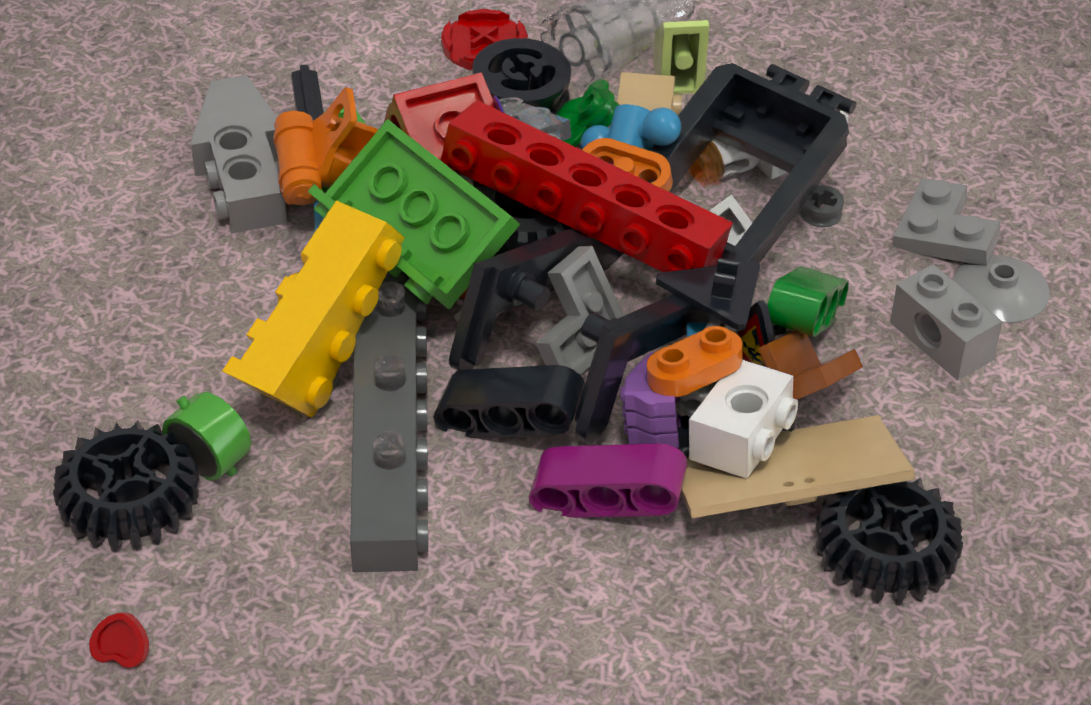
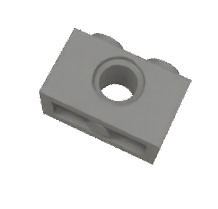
(945, 322)

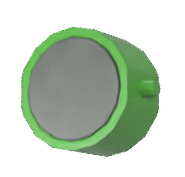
(212, 431)

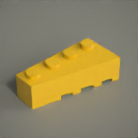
(319, 310)

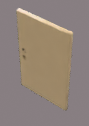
(802, 467)

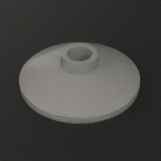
(1005, 287)

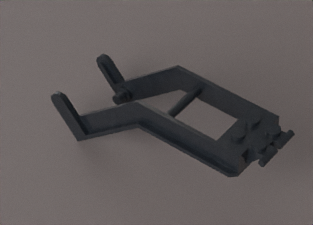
(734, 105)

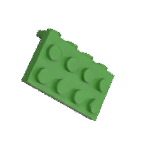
(435, 209)

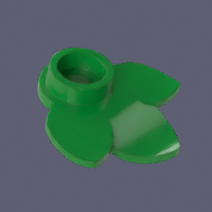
(591, 109)

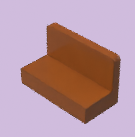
(797, 357)

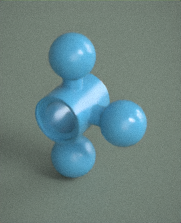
(638, 127)

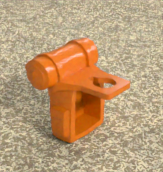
(317, 149)

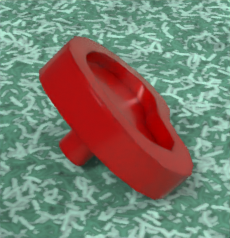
(120, 639)

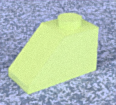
(682, 53)

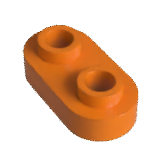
(634, 160)
(694, 362)

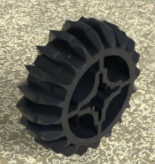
(131, 495)
(882, 549)

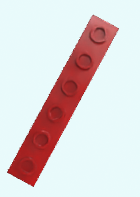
(583, 191)

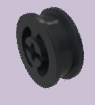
(525, 71)

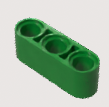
(806, 300)

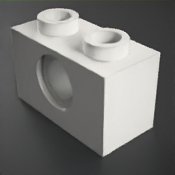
(742, 419)

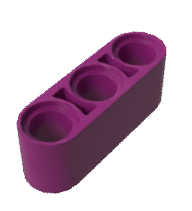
(609, 480)

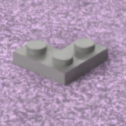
(937, 229)
(581, 290)

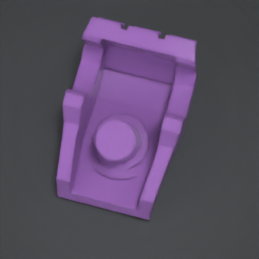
(648, 415)

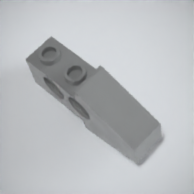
(239, 155)

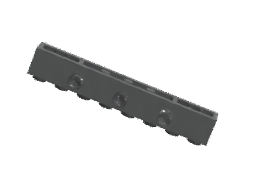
(384, 437)

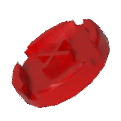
(474, 32)

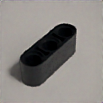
(510, 401)

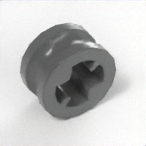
(825, 216)

